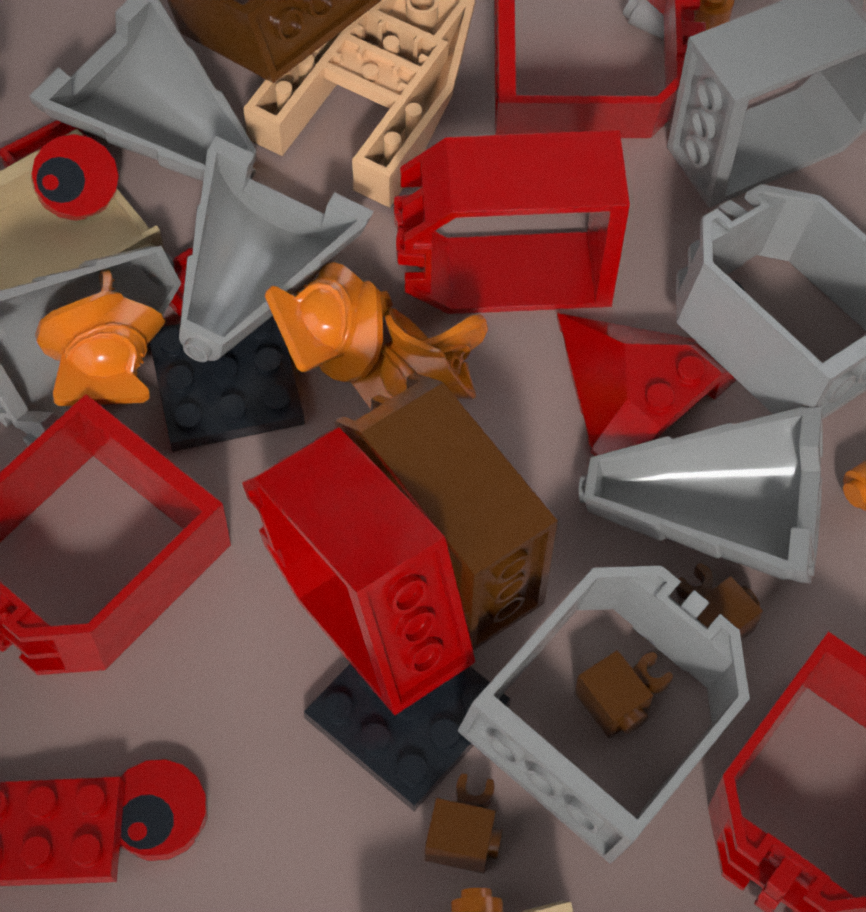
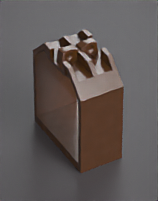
(266, 34)
(471, 493)

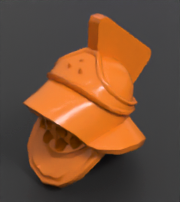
(332, 323)
(99, 346)
(433, 357)

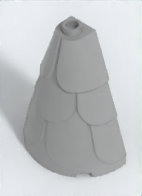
(145, 94)
(246, 244)
(28, 373)
(723, 491)

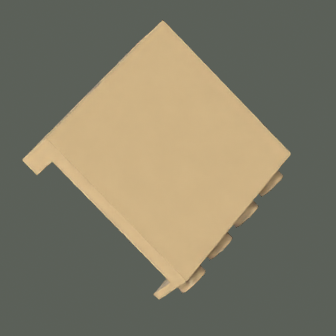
(43, 244)

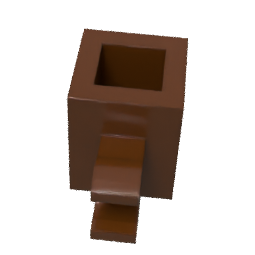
(729, 599)
(619, 693)
(464, 830)

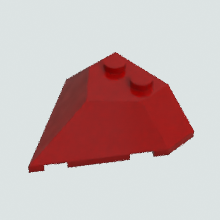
(635, 380)

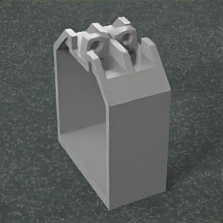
(737, 149)
(743, 334)
(643, 600)

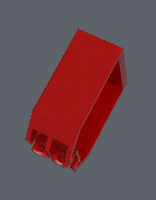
(554, 113)
(507, 179)
(43, 468)
(364, 567)
(747, 852)

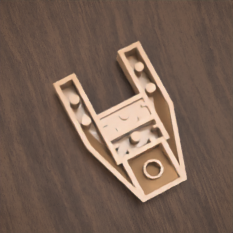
(392, 54)

